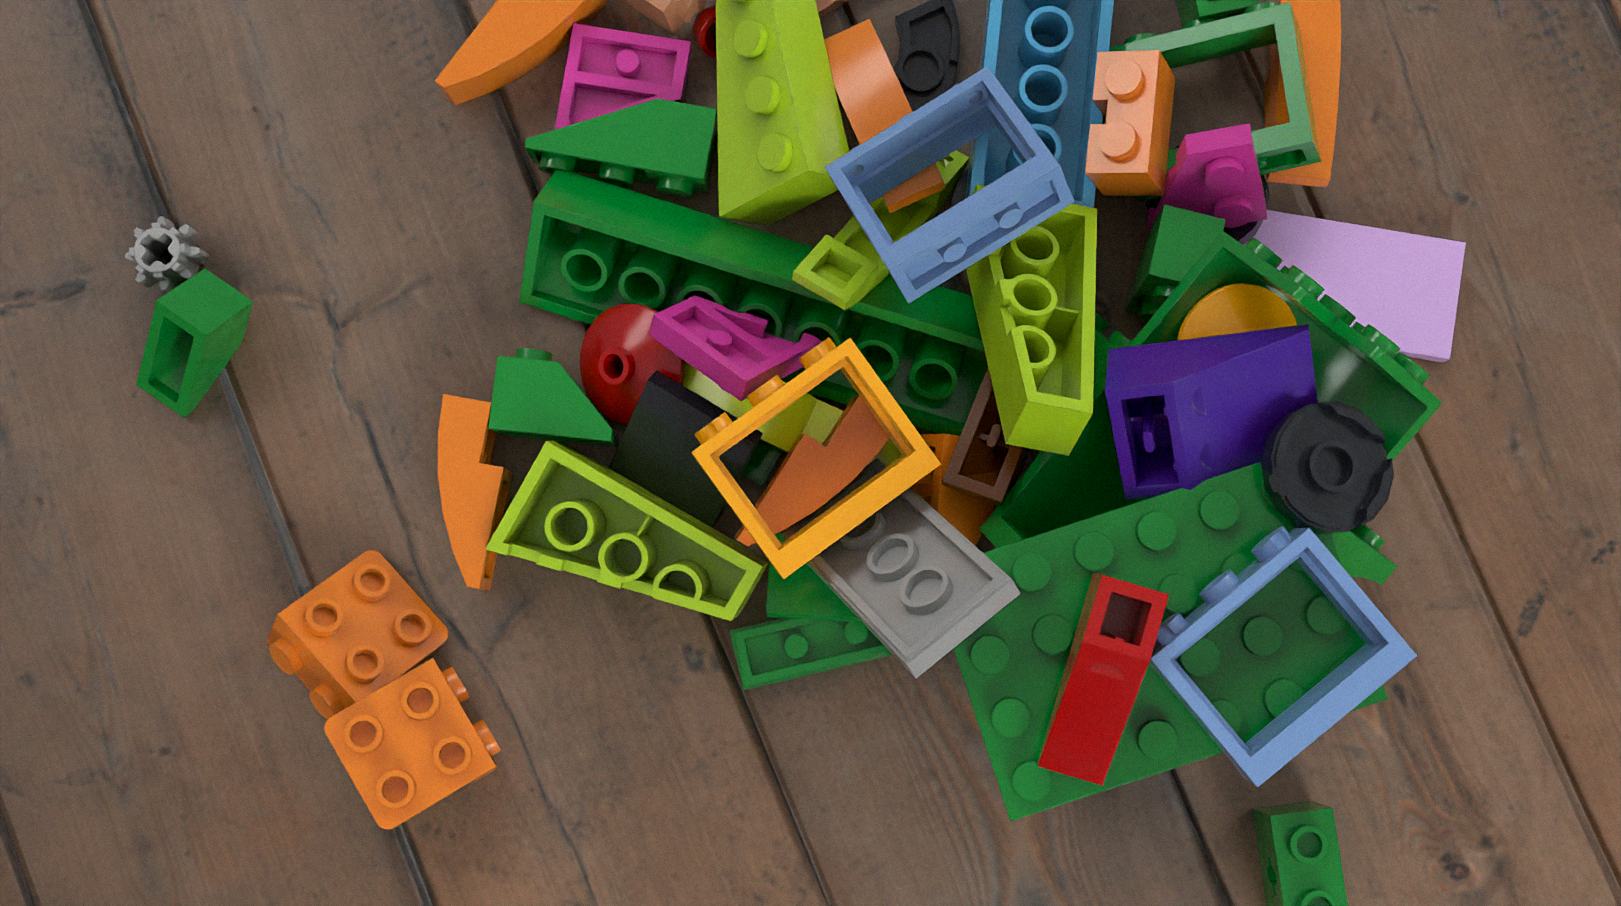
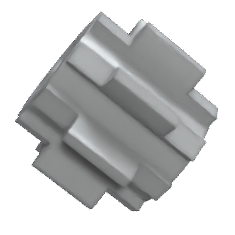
(151, 246)

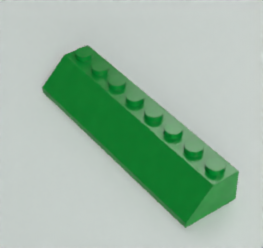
(616, 247)

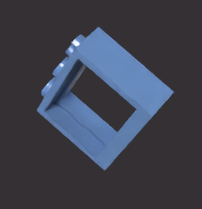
(973, 225)
(1326, 701)

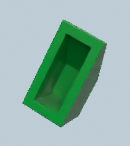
(192, 340)
(544, 402)

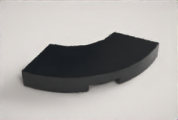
(927, 51)

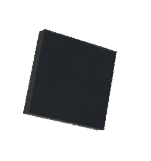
(660, 444)

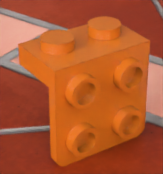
(354, 633)
(411, 744)

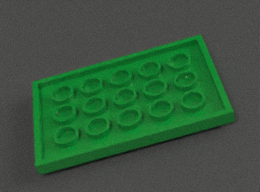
(1176, 545)

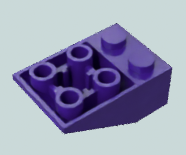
(1203, 404)

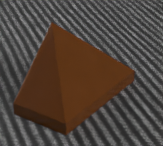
(982, 459)

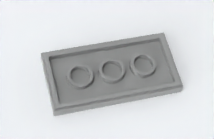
(910, 576)

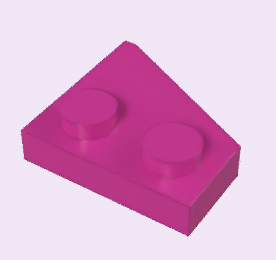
(619, 70)
(1216, 177)
(727, 345)

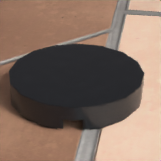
(1327, 468)

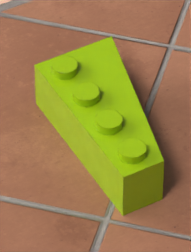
(774, 109)
(1040, 328)
(609, 529)

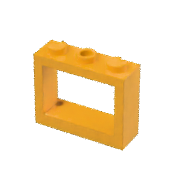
(849, 512)

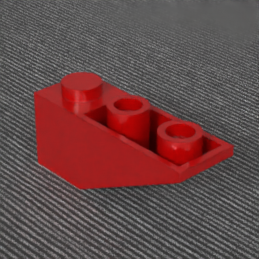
(1102, 677)

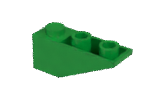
(644, 143)

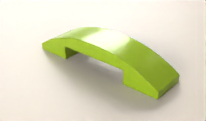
(848, 266)

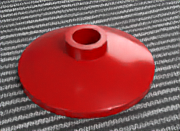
(623, 334)

